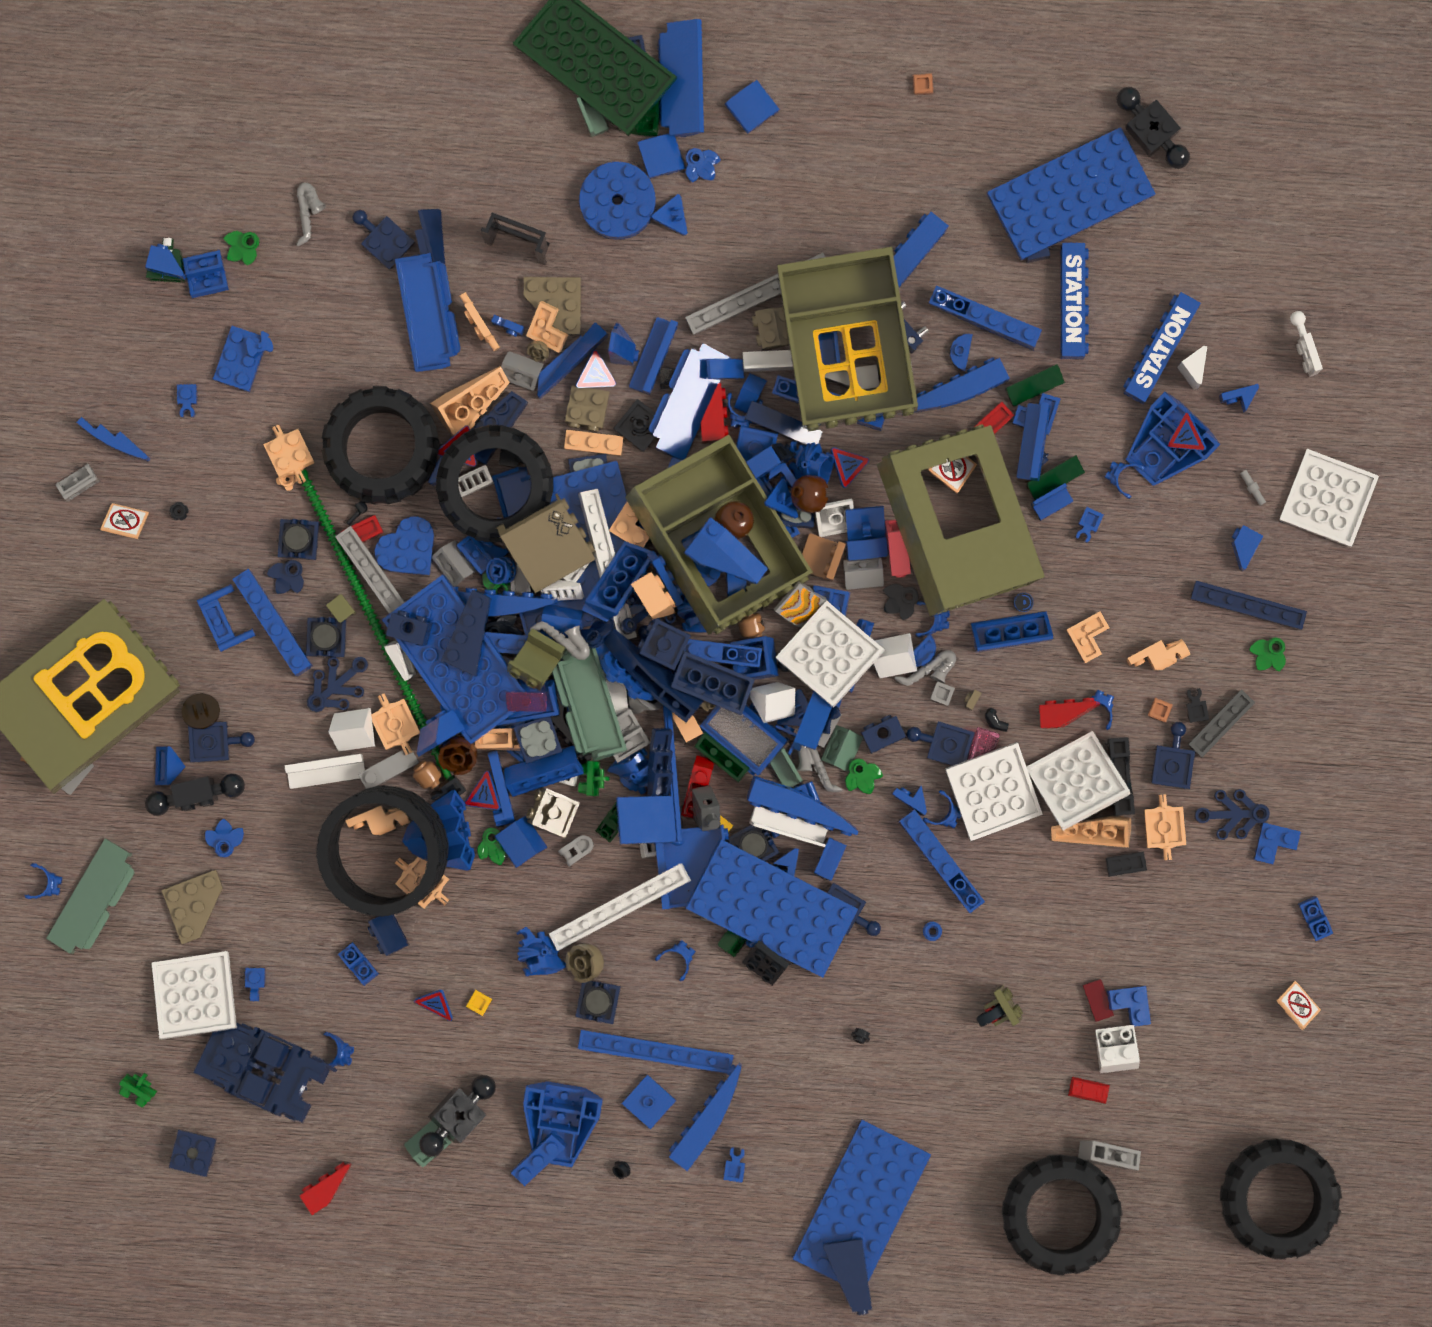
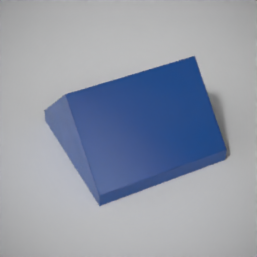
(561, 618)
(520, 841)

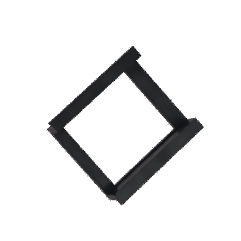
(490, 232)

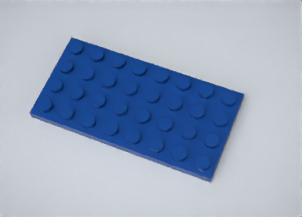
(1070, 193)
(612, 495)
(475, 699)
(771, 908)
(863, 1197)

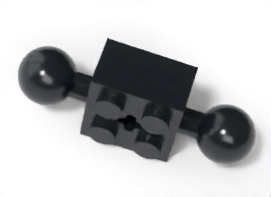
(1151, 140)
(194, 793)
(444, 1115)

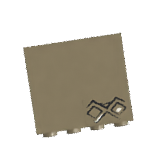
(548, 544)

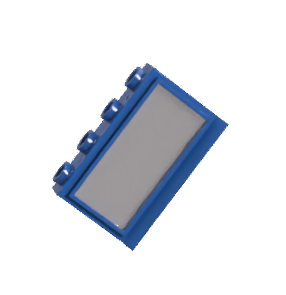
(745, 737)

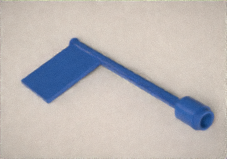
(652, 817)

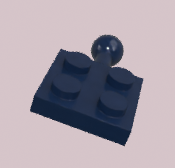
(385, 241)
(213, 742)
(948, 744)
(1173, 765)
(872, 928)

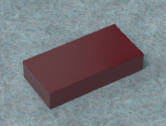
(1097, 1000)

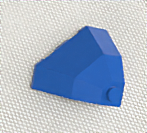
(450, 810)

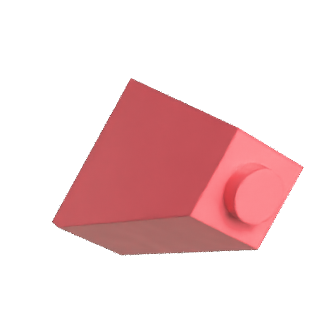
(897, 552)

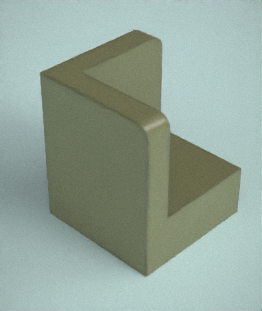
(340, 608)

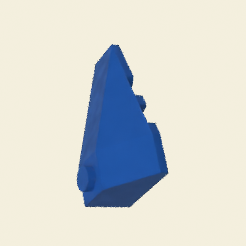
(621, 347)
(722, 551)

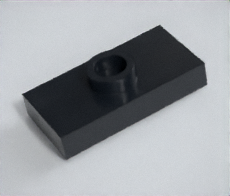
(1126, 864)

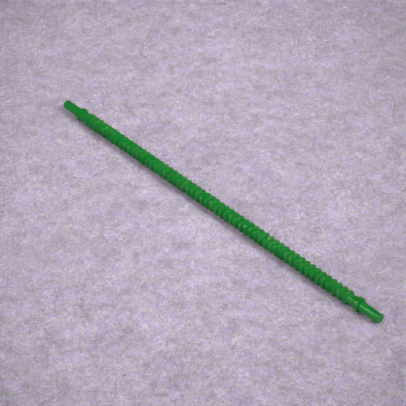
(364, 602)

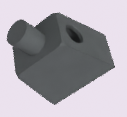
(705, 816)

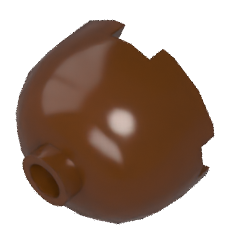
(809, 493)
(735, 518)
(458, 755)

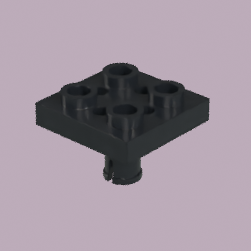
(640, 425)
(765, 963)

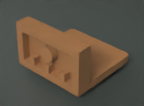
(823, 556)

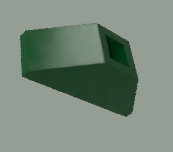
(609, 826)

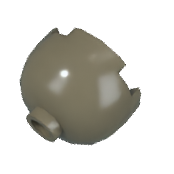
(585, 962)

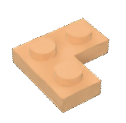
(542, 329)
(625, 527)
(1083, 634)

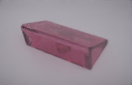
(526, 701)
(983, 742)

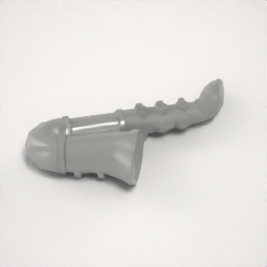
(307, 200)
(573, 644)
(940, 665)
(807, 758)

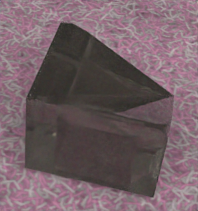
(665, 377)

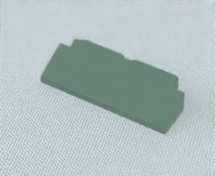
(590, 706)
(98, 888)

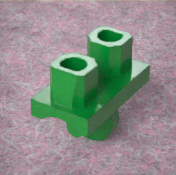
(595, 779)
(138, 1086)

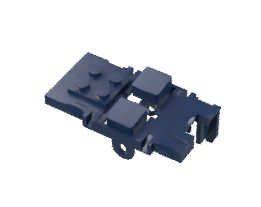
(233, 1055)

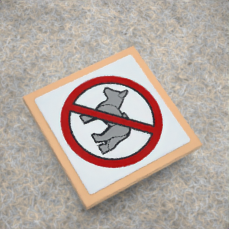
(954, 473)
(124, 521)
(1298, 1005)

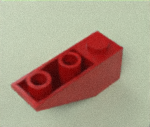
(713, 420)
(1060, 715)
(700, 777)
(321, 1195)

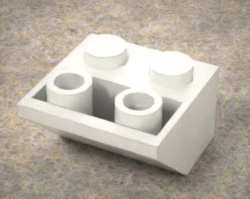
(1117, 1049)

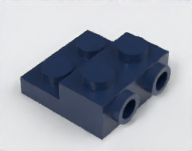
(663, 643)

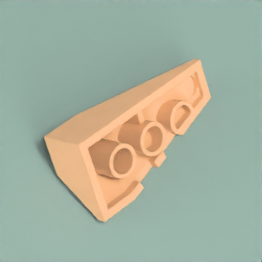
(467, 402)
(1099, 831)

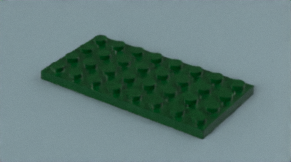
(595, 62)

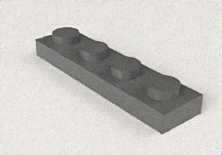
(1221, 723)

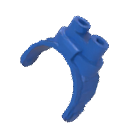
(737, 420)
(1116, 470)
(940, 622)
(1105, 701)
(950, 818)
(53, 882)
(684, 951)
(343, 1051)

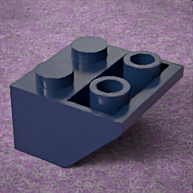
(388, 934)

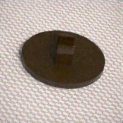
(200, 711)

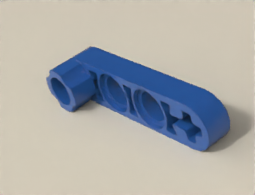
(505, 814)

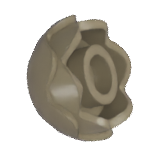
(538, 351)

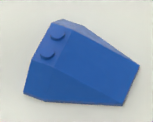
(1151, 443)
(566, 1112)

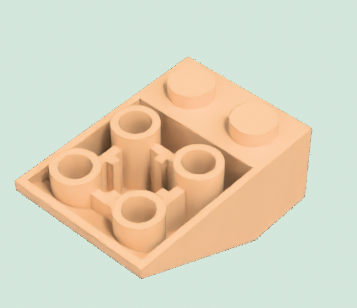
(651, 592)

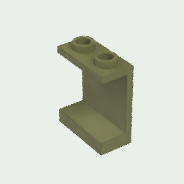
(536, 660)

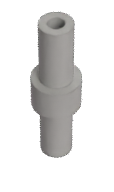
(1253, 487)

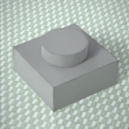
(942, 693)

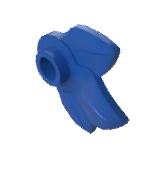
(703, 166)
(224, 835)

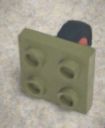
(1006, 1006)

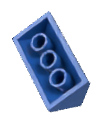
(617, 580)
(1011, 632)

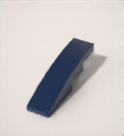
(781, 424)
(660, 762)

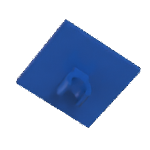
(865, 523)

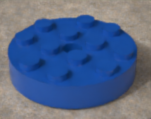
(621, 181)

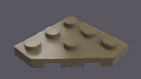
(561, 293)
(193, 904)

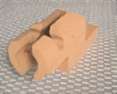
(1159, 655)
(379, 820)

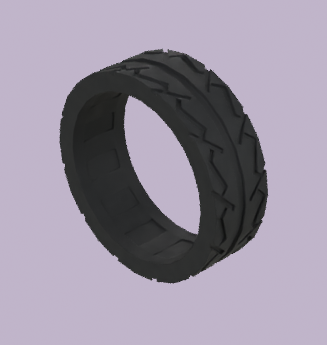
(344, 887)

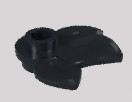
(898, 603)
(503, 624)

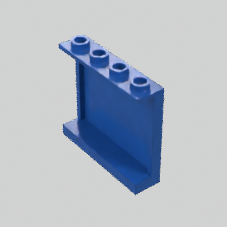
(694, 856)

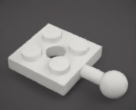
(1306, 345)

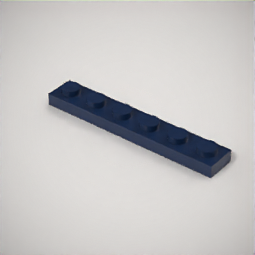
(1248, 605)

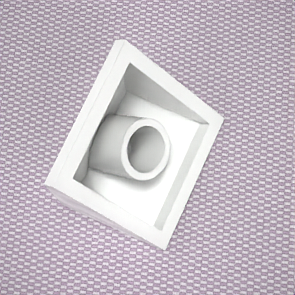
(1193, 367)
(832, 518)
(897, 657)
(773, 701)
(352, 730)

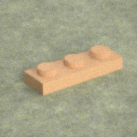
(593, 442)

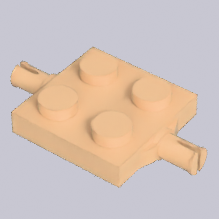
(474, 317)
(289, 454)
(395, 724)
(1164, 827)
(412, 876)

